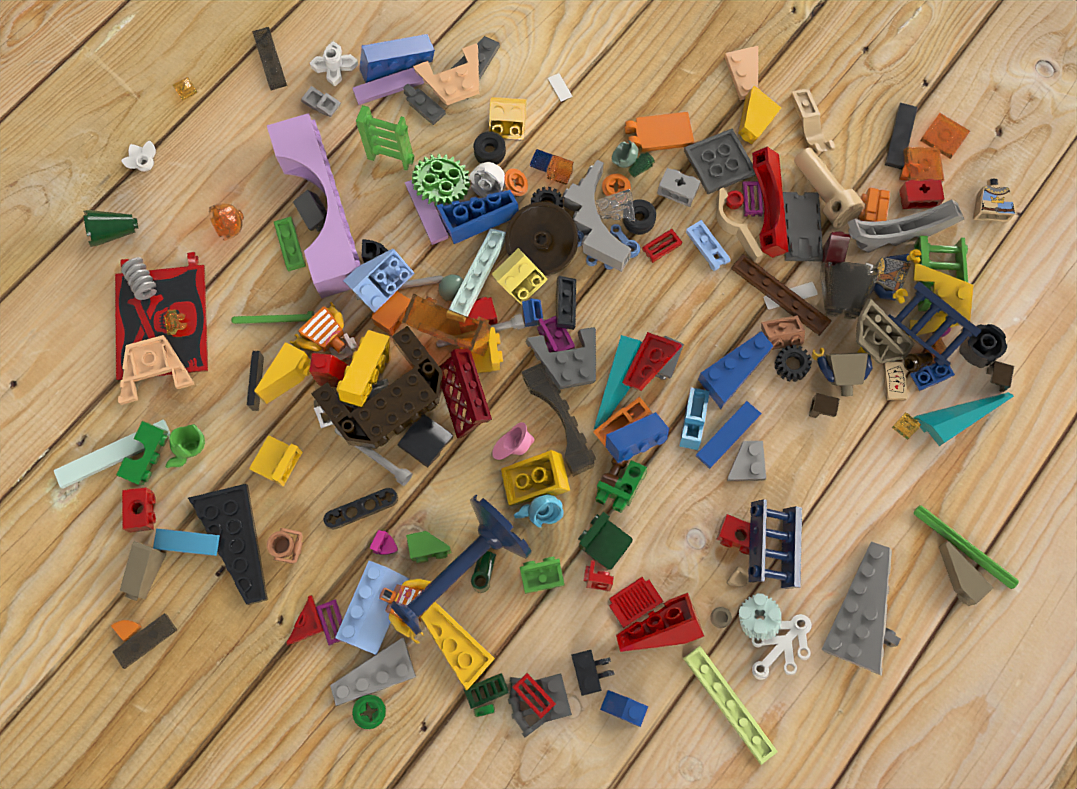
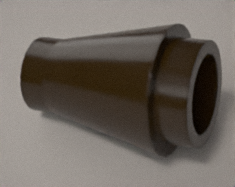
(916, 361)

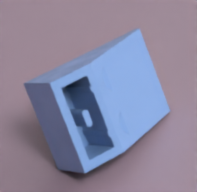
(379, 278)

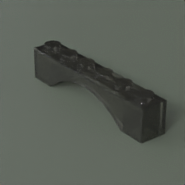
(541, 385)

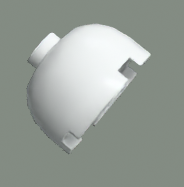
(487, 179)

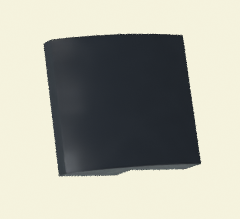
(425, 440)

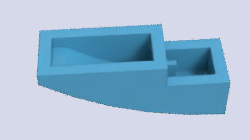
(694, 419)
(186, 542)

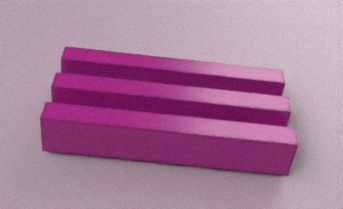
(752, 212)
(330, 641)

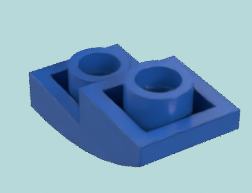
(931, 375)

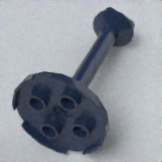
(494, 534)

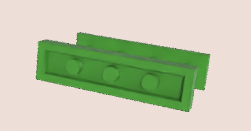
(372, 143)
(960, 250)

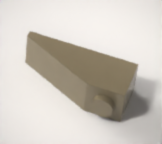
(963, 576)

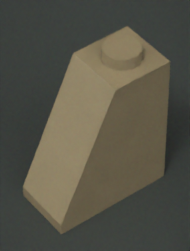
(141, 570)

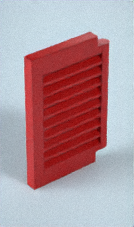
(634, 601)

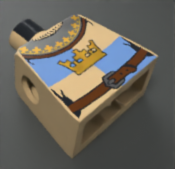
(994, 203)

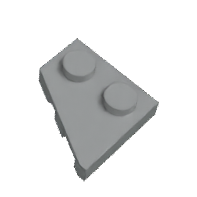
(749, 463)

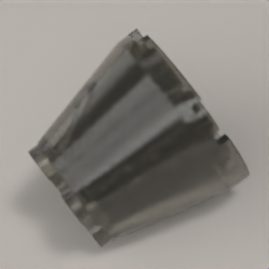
(846, 288)

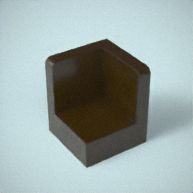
(1001, 374)
(824, 405)

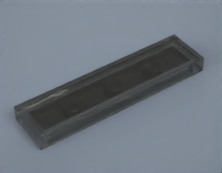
(269, 58)

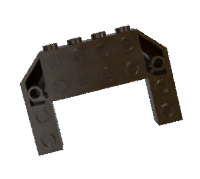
(394, 406)

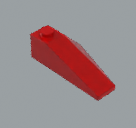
(669, 626)

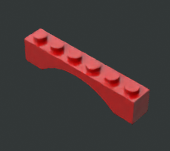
(768, 172)

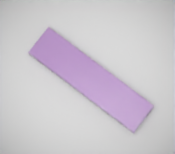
(386, 86)
(428, 216)

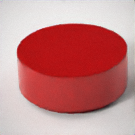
(734, 200)

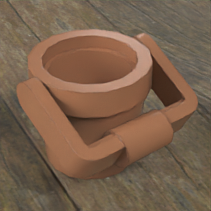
(282, 545)

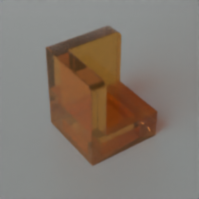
(560, 169)

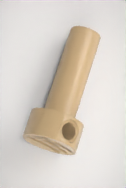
(840, 203)

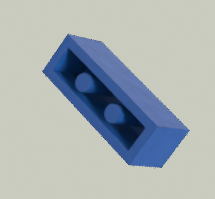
(637, 437)

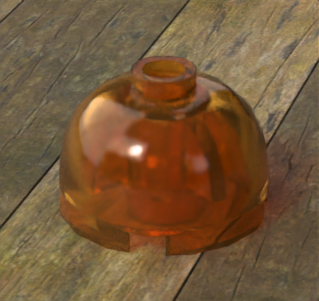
(226, 220)

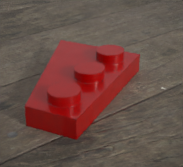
(649, 360)

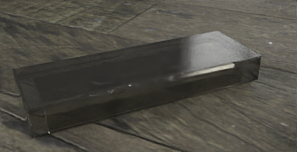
(144, 641)

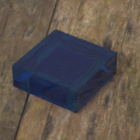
(541, 160)

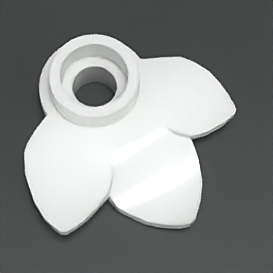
(139, 156)

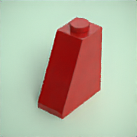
(327, 369)

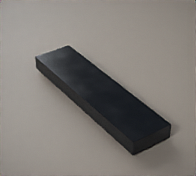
(901, 135)

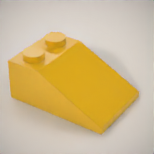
(284, 373)
(535, 478)

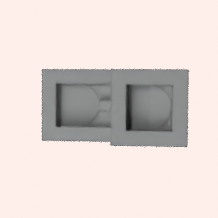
(322, 103)

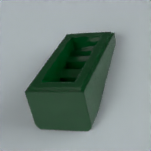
(502, 683)

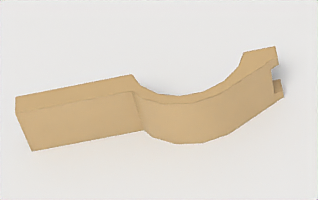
(810, 120)
(740, 230)

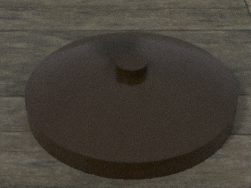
(544, 236)

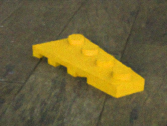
(459, 648)

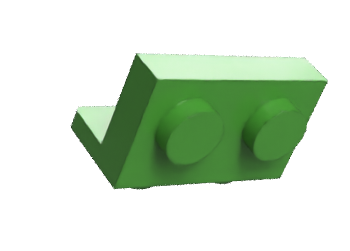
(541, 575)

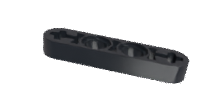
(362, 512)

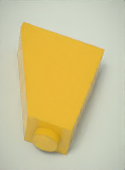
(756, 115)

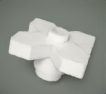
(333, 63)

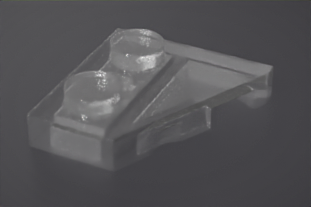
(616, 206)

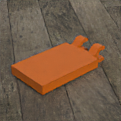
(661, 131)

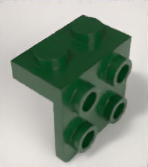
(604, 541)

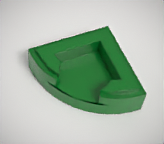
(485, 710)

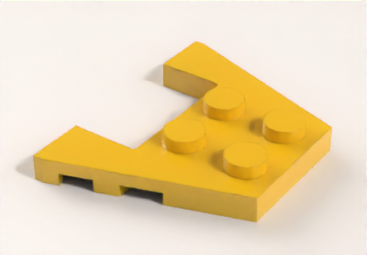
(950, 289)

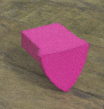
(383, 544)

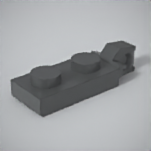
(423, 104)

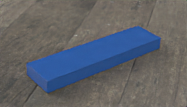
(728, 434)

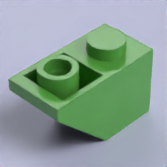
(425, 546)

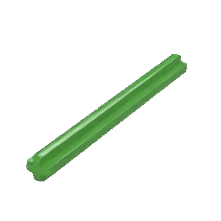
(966, 547)

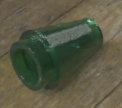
(642, 163)

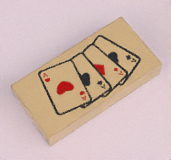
(895, 381)

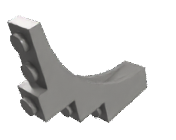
(926, 223)
(597, 240)

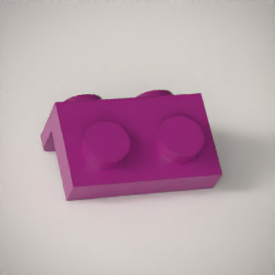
(556, 338)

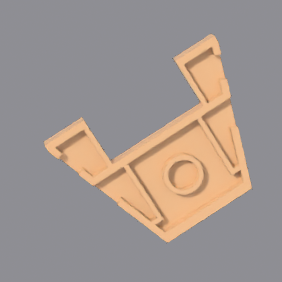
(454, 83)
(148, 360)

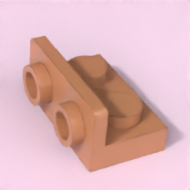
(784, 332)

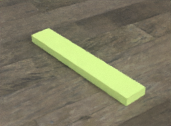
(730, 705)

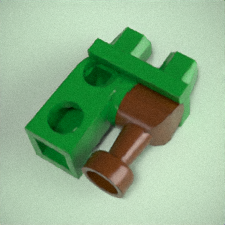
(618, 488)

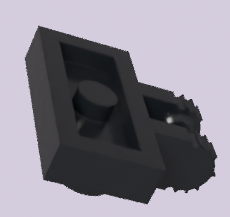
(586, 671)

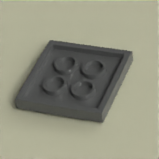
(719, 161)

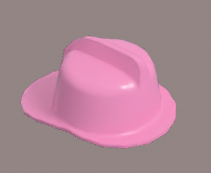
(513, 442)

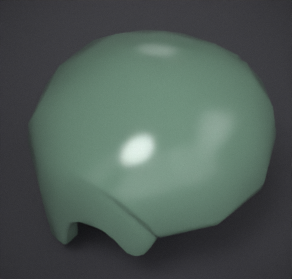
(625, 154)
(449, 286)

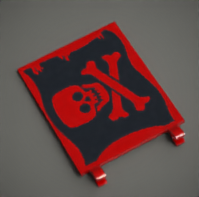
(144, 319)

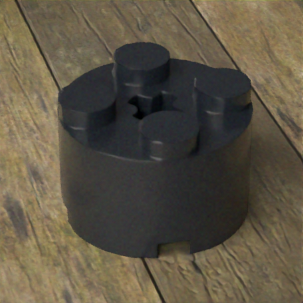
(984, 348)

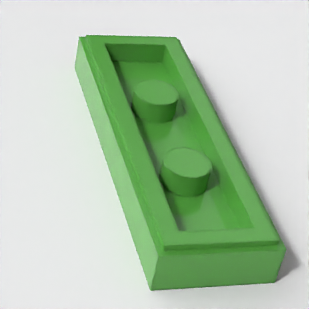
(289, 244)

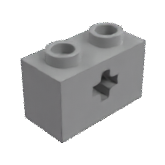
(678, 187)

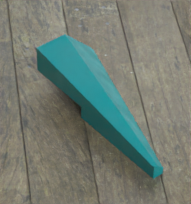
(615, 389)
(950, 421)

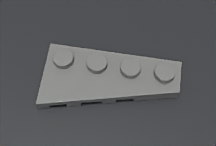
(378, 673)

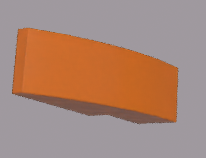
(624, 417)

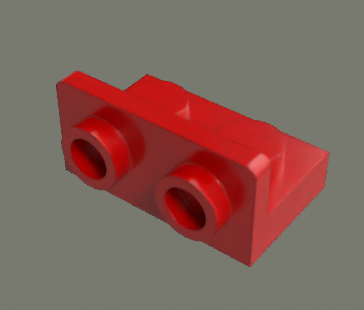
(599, 580)

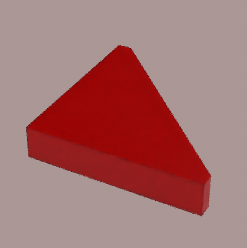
(307, 624)

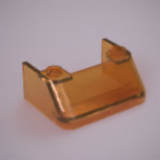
(448, 325)

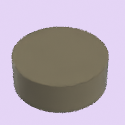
(720, 617)

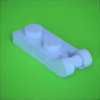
(707, 245)

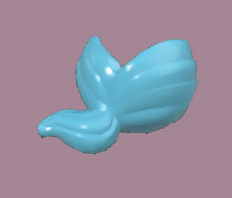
(543, 509)

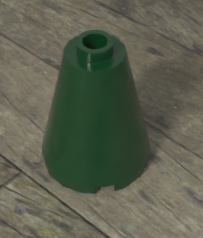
(108, 226)

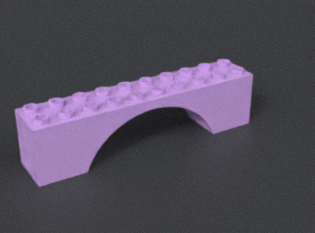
(302, 154)

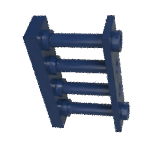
(937, 305)
(791, 544)

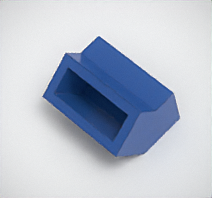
(532, 312)

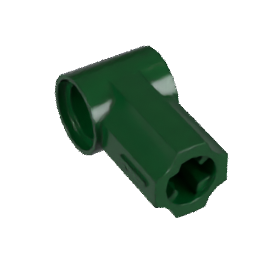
(483, 569)

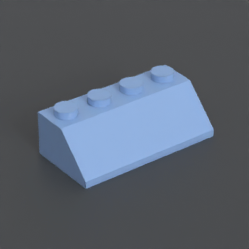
(366, 617)

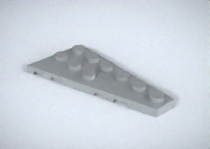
(861, 621)

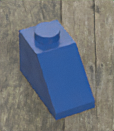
(624, 708)

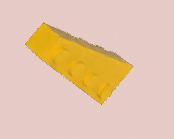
(365, 368)

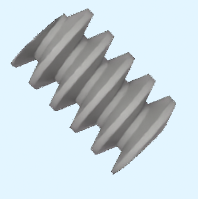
(139, 278)

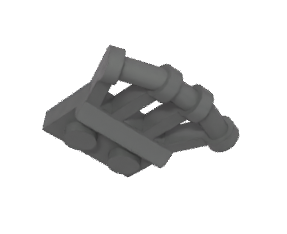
(556, 691)

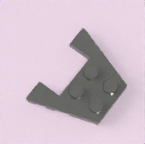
(571, 366)

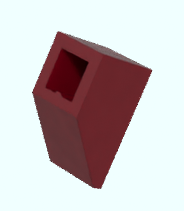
(836, 248)

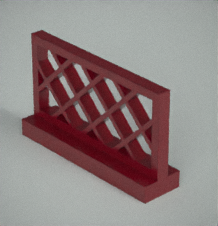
(470, 389)

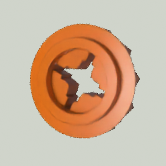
(610, 181)
(521, 182)

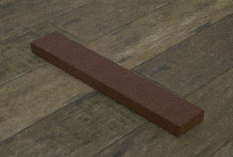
(781, 294)

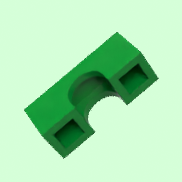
(139, 470)

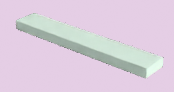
(478, 272)
(101, 459)

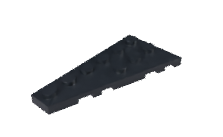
(231, 516)

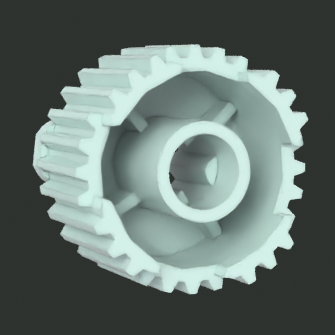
(759, 628)

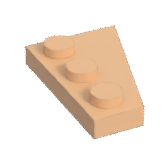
(743, 69)

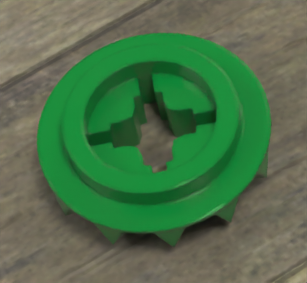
(361, 706)

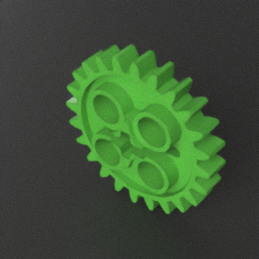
(436, 175)

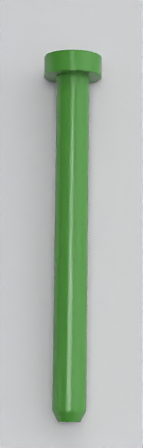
(273, 318)

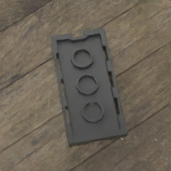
(803, 226)

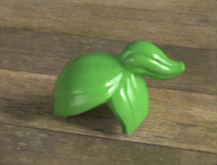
(185, 443)

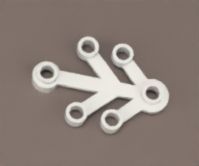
(784, 643)

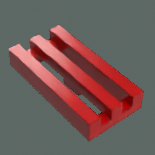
(653, 258)
(530, 704)

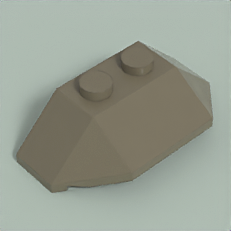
(880, 335)

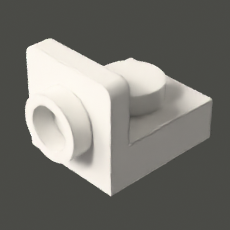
(348, 351)

